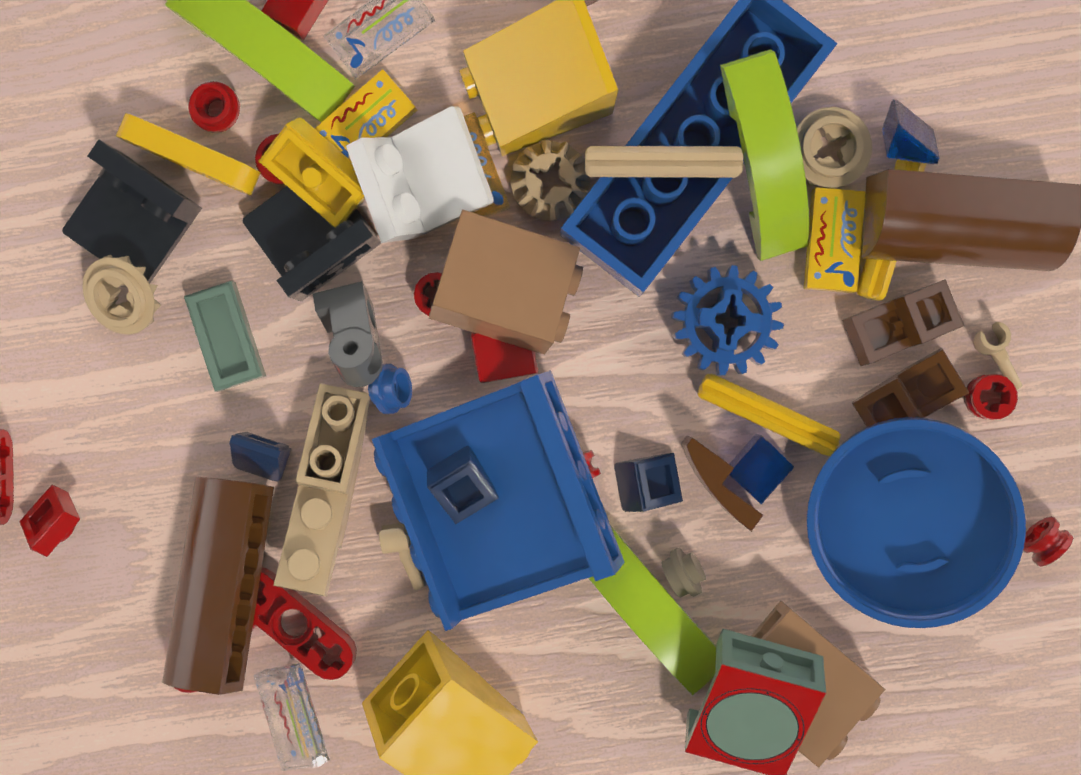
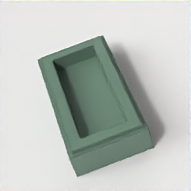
(225, 336)

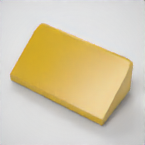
(314, 171)

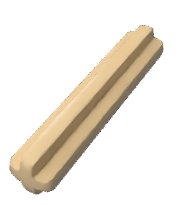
(664, 161)

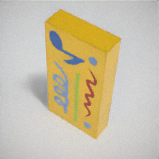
(369, 113)
(834, 240)

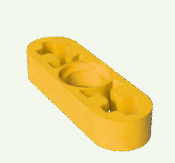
(188, 154)

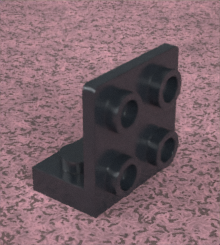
(130, 213)
(305, 244)

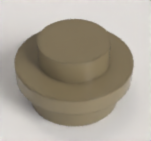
(683, 573)

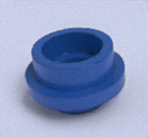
(391, 389)

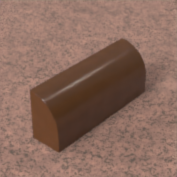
(970, 220)
(218, 586)

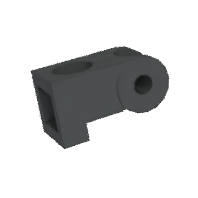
(355, 343)

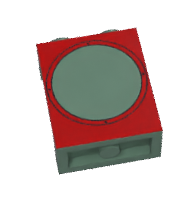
(757, 704)

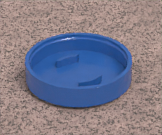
(916, 523)

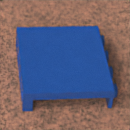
(528, 541)

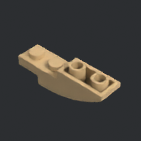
(324, 490)

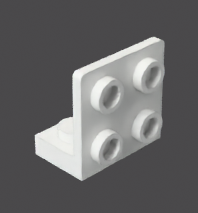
(420, 176)

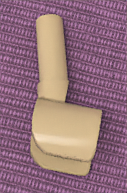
(998, 352)
(395, 539)

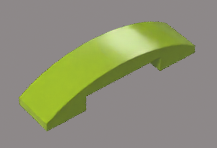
(268, 52)
(770, 153)
(659, 621)

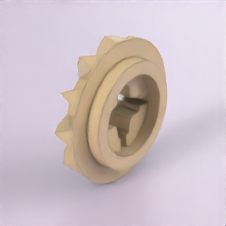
(853, 156)
(528, 189)
(102, 290)

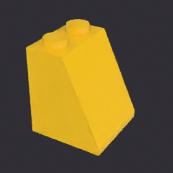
(540, 77)
(444, 717)

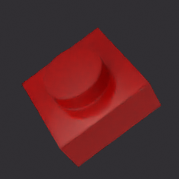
(49, 521)

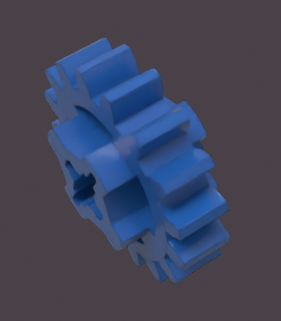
(704, 318)

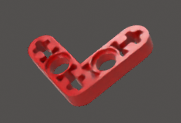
(268, 619)

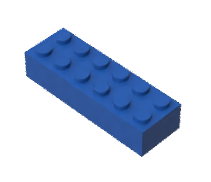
(641, 221)

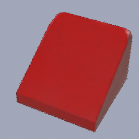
(295, 15)
(501, 360)

